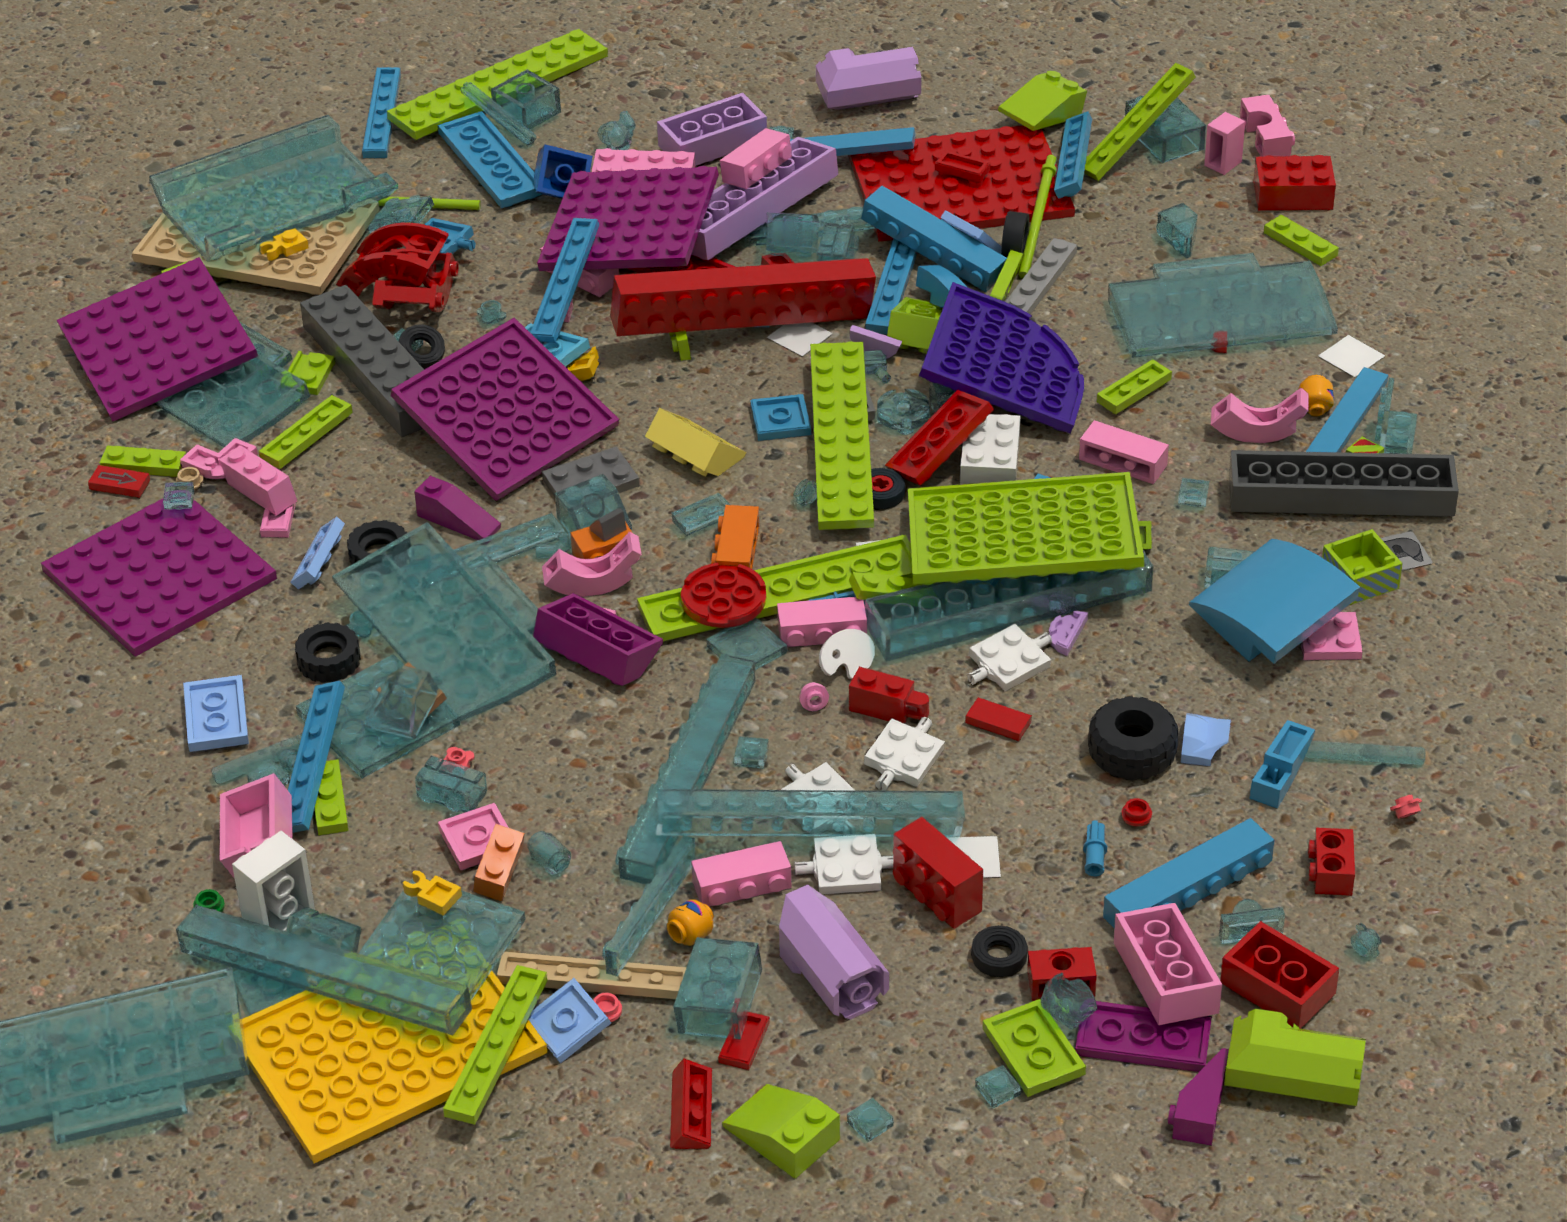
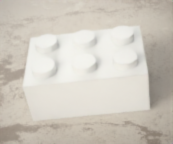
(991, 451)
(273, 882)

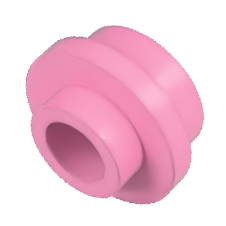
(811, 690)

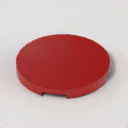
(723, 595)

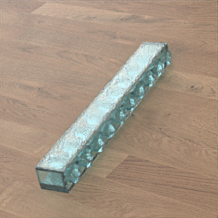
(688, 762)
(803, 812)
(325, 969)

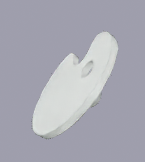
(853, 650)

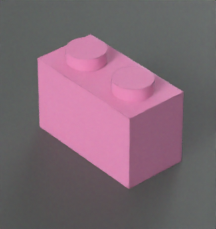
(1224, 143)

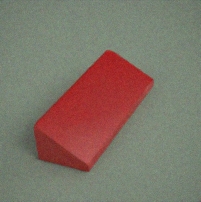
(691, 1106)

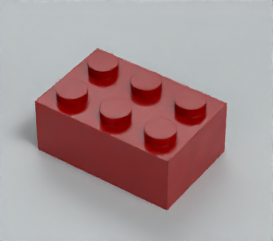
(1294, 183)
(937, 872)
(1279, 974)

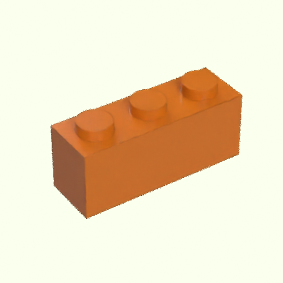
(738, 536)

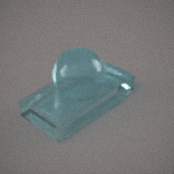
(1245, 917)

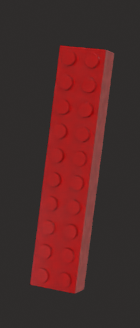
(742, 296)

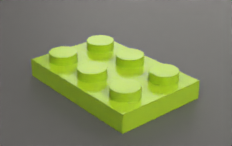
(1034, 1048)

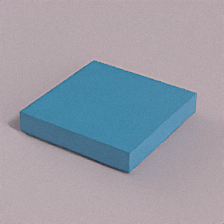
(780, 417)

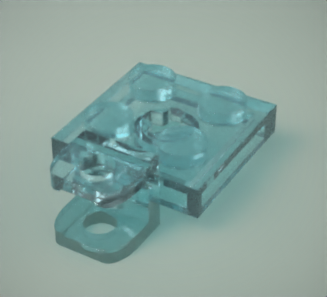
(402, 211)

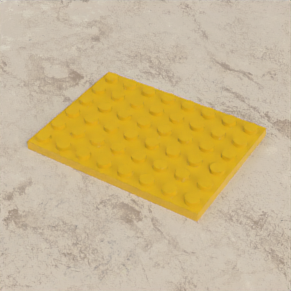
(355, 1071)

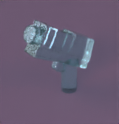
(876, 364)

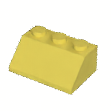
(692, 444)

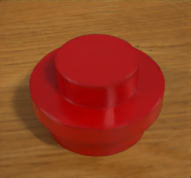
(1136, 812)

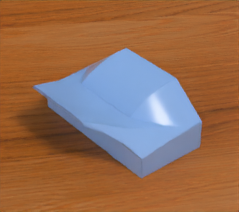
(1203, 738)

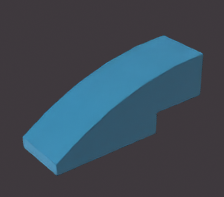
(937, 281)
(1281, 764)

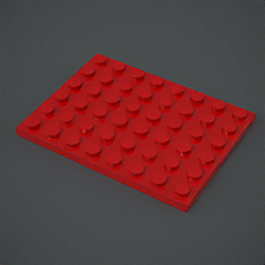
(1010, 185)

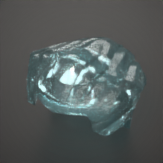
(1068, 1000)

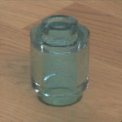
(549, 852)

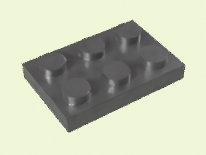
(607, 462)

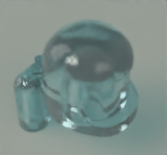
(618, 134)

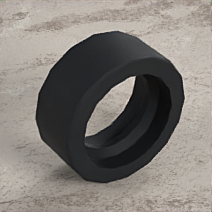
(1015, 232)

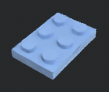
(215, 713)

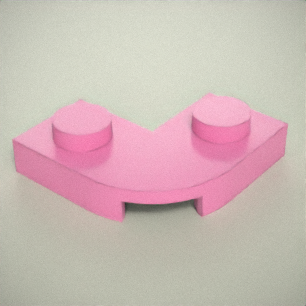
(208, 461)

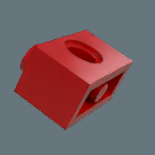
(1072, 962)

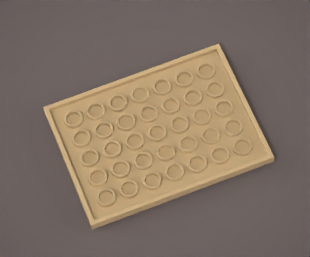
(304, 271)

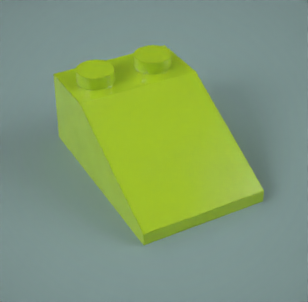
(1045, 101)
(914, 323)
(786, 1127)

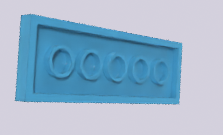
(490, 158)

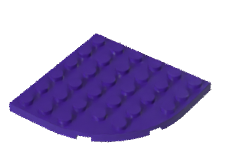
(1004, 359)

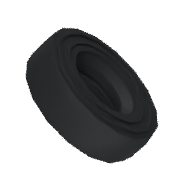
(428, 334)
(999, 936)

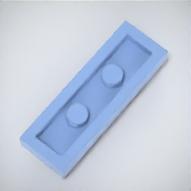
(318, 553)

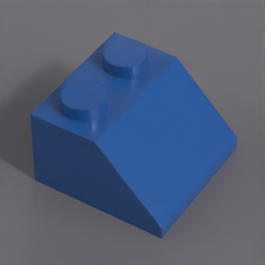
(555, 169)

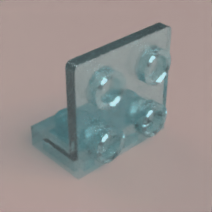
(1397, 427)

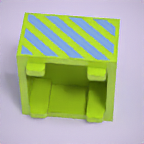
(1366, 562)

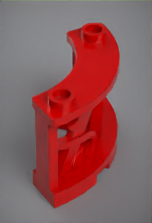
(401, 264)
(435, 295)

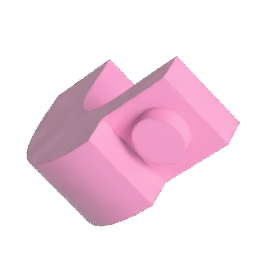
(1259, 424)
(592, 576)

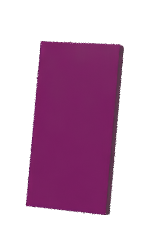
(1135, 1037)

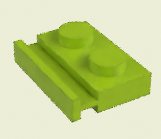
(312, 369)

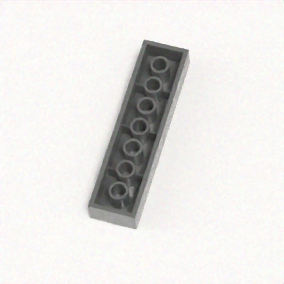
(362, 351)
(1343, 483)

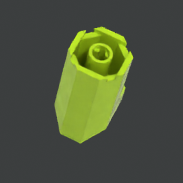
(1293, 1061)

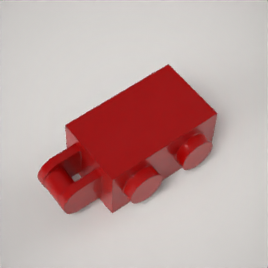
(886, 696)

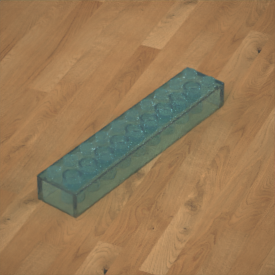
(956, 612)

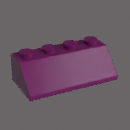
(596, 638)

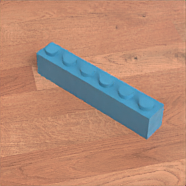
(933, 238)
(1196, 872)

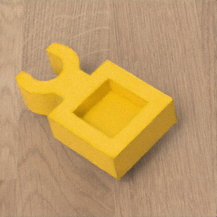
(285, 243)
(585, 365)
(435, 895)

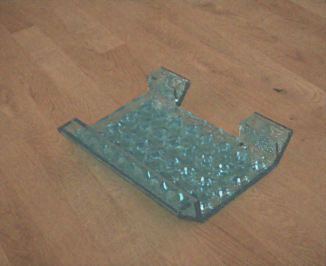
(267, 188)

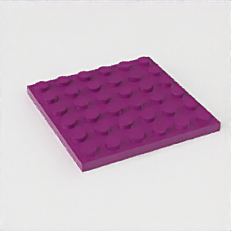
(641, 216)
(156, 338)
(504, 408)
(158, 573)

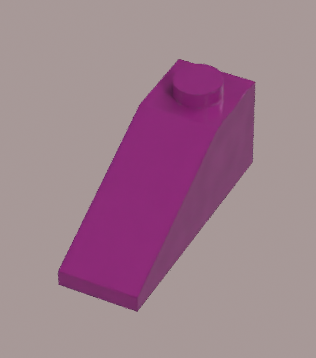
(453, 509)
(1199, 1103)

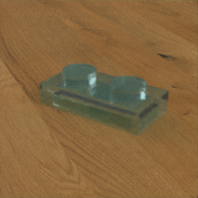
(700, 514)

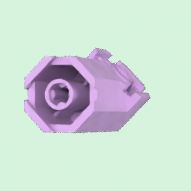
(868, 78)
(830, 953)

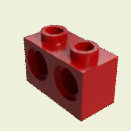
(1333, 861)

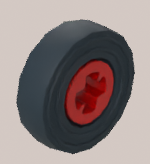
(891, 486)

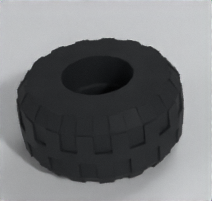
(1133, 738)

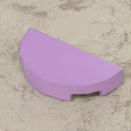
(874, 341)
(1066, 630)

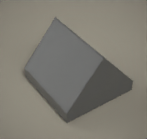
(609, 525)

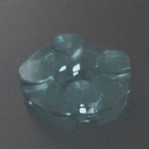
(894, 414)

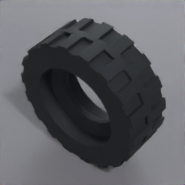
(371, 534)
(327, 668)

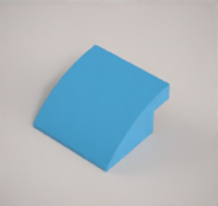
(1275, 599)

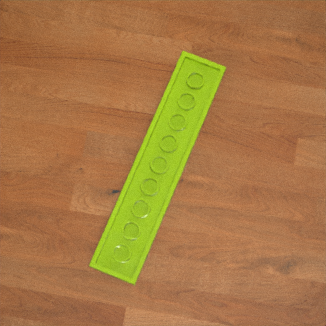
(447, 103)
(841, 436)
(788, 582)

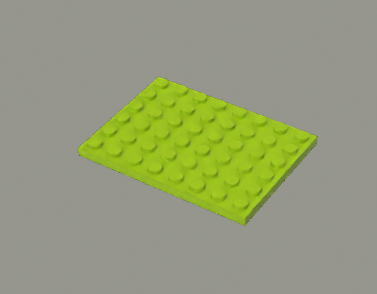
(1024, 528)

